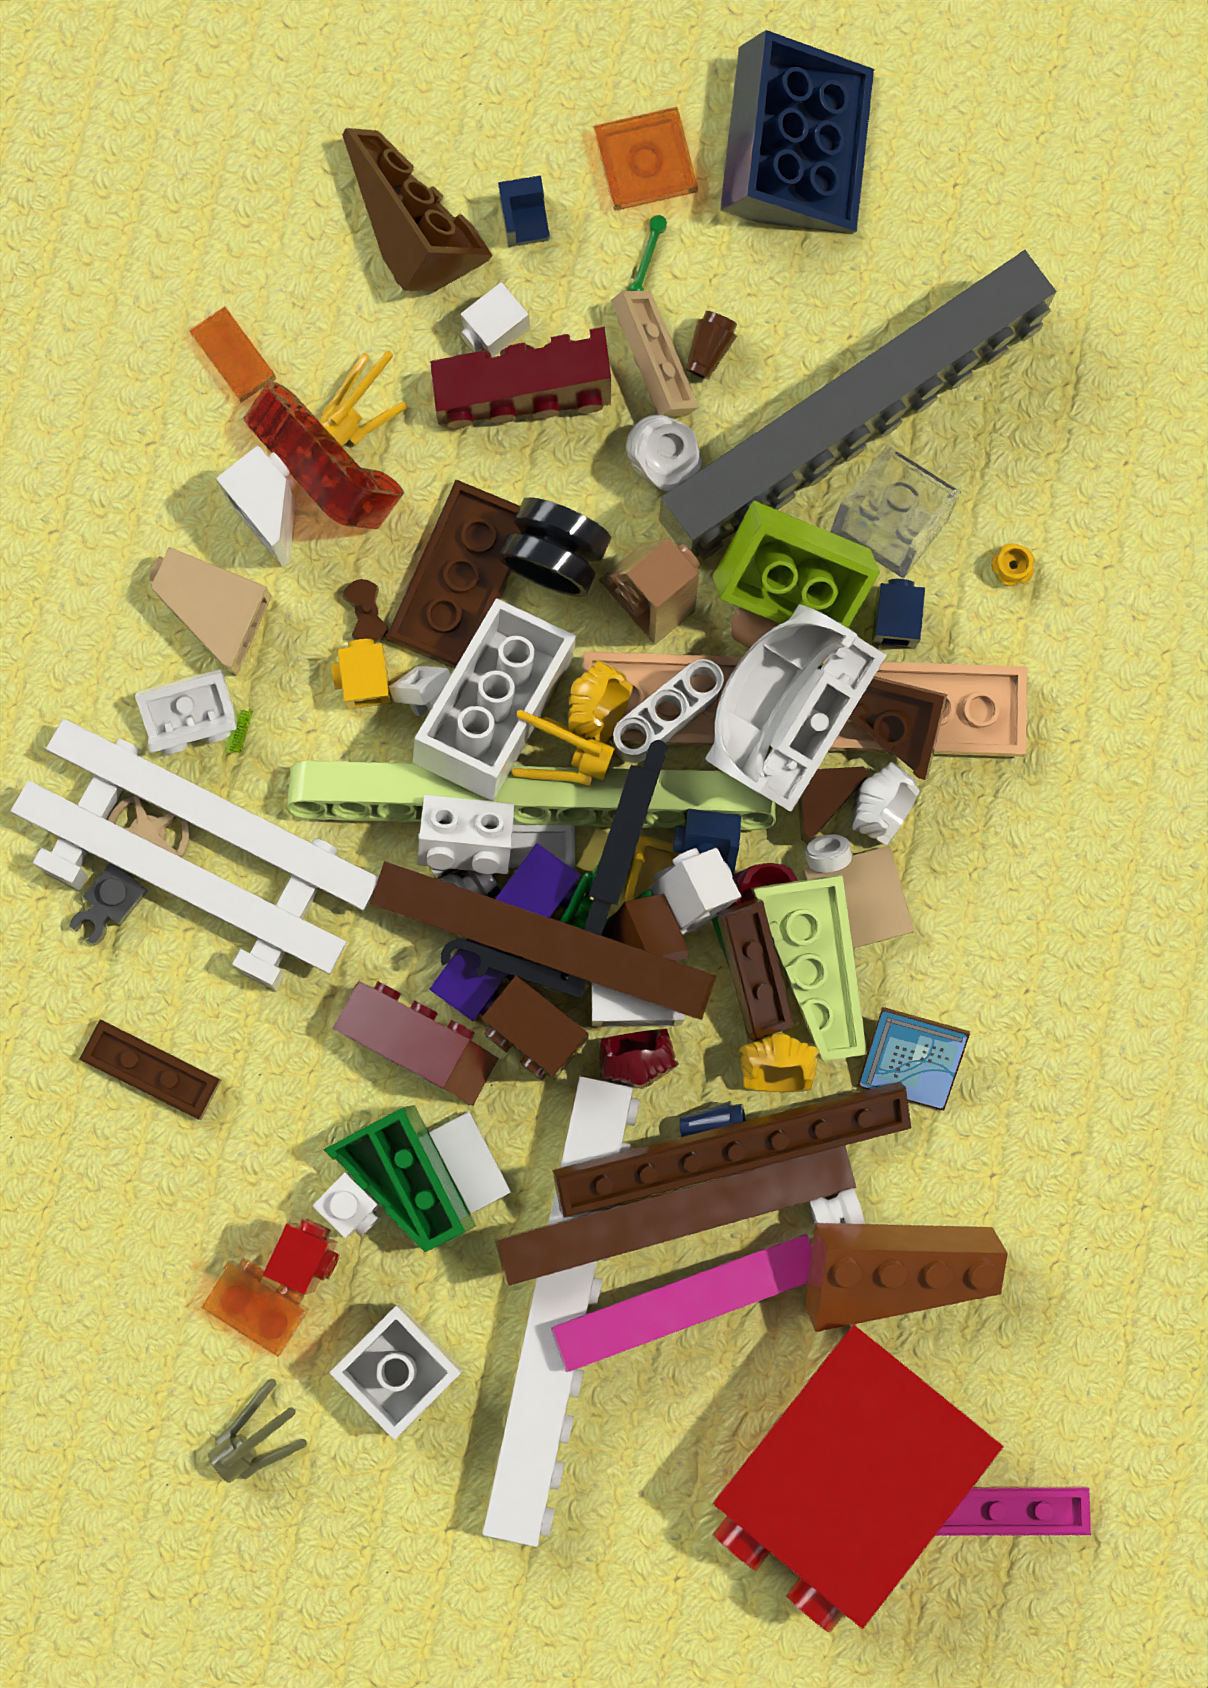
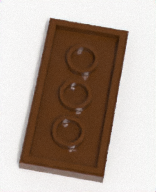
(456, 576)

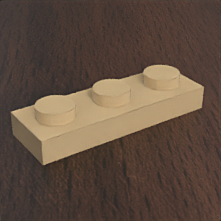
(654, 353)

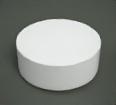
(828, 853)

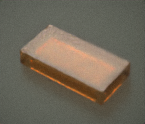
(232, 354)

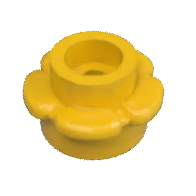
(1018, 554)

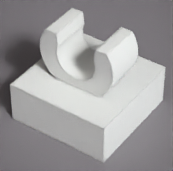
(420, 688)

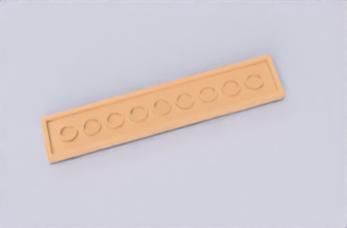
(980, 717)

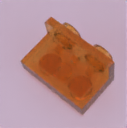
(255, 1306)

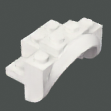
(790, 704)

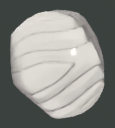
(663, 451)
(884, 803)

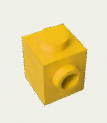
(362, 674)

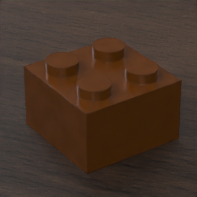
(535, 1029)

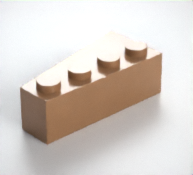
(655, 586)

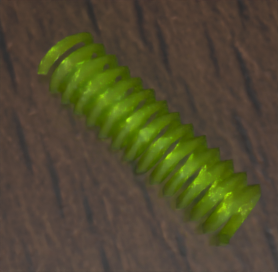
(243, 733)

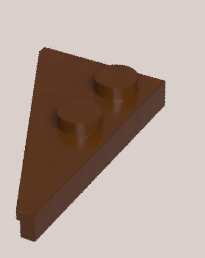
(902, 720)

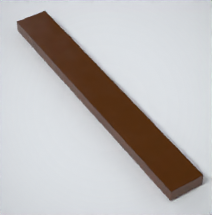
(544, 940)
(731, 1149)
(672, 1215)

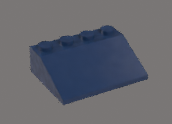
(796, 136)

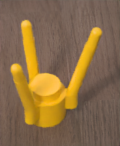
(340, 416)
(590, 755)

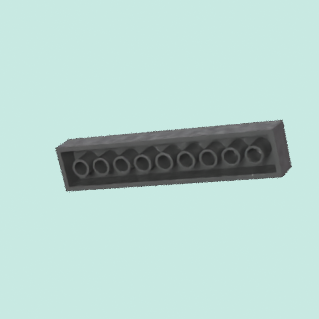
(859, 405)

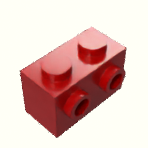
(302, 1256)

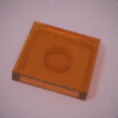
(645, 158)

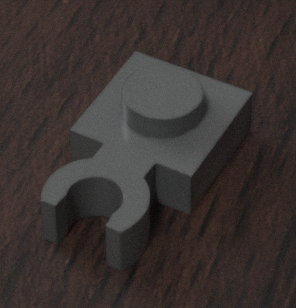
(113, 897)

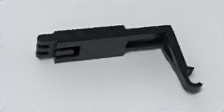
(606, 884)

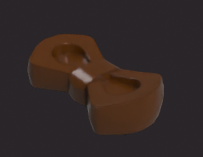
(363, 596)

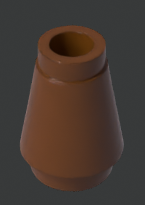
(710, 343)

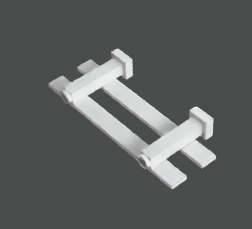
(86, 830)

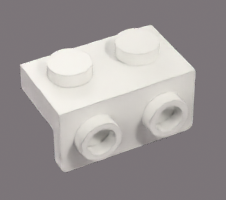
(187, 712)

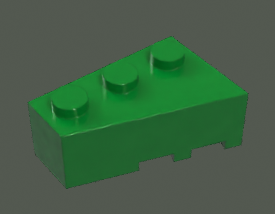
(406, 1177)

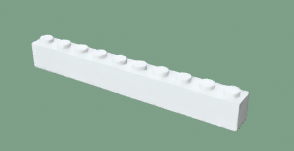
(542, 1385)

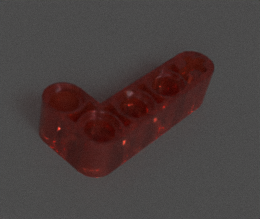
(319, 462)

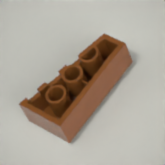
(898, 1269)

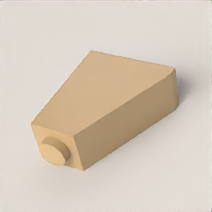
(212, 604)

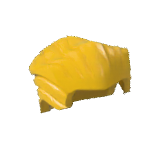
(598, 702)
(778, 1064)

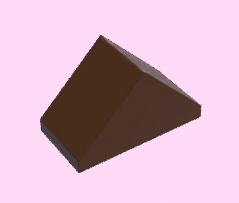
(825, 796)
(648, 926)

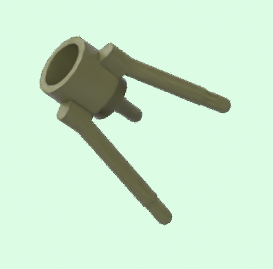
(235, 1455)

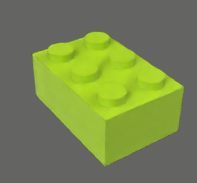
(789, 562)

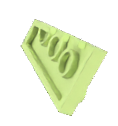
(817, 956)

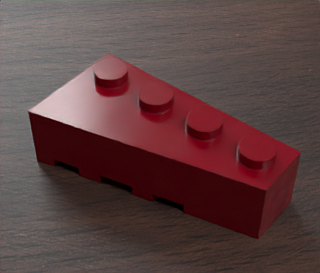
(523, 381)

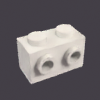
(465, 834)
(696, 888)

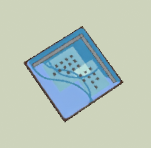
(917, 1054)

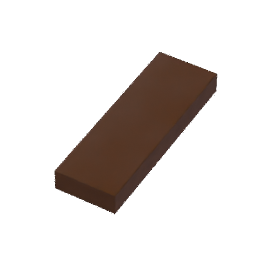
(755, 969)
(150, 1069)

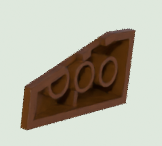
(412, 228)

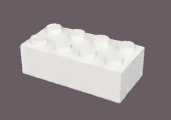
(474, 723)

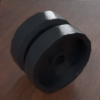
(554, 547)

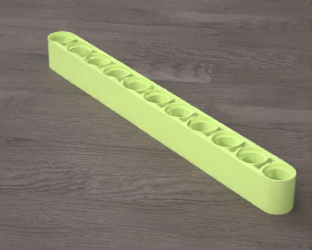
(398, 789)

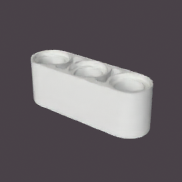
(676, 691)

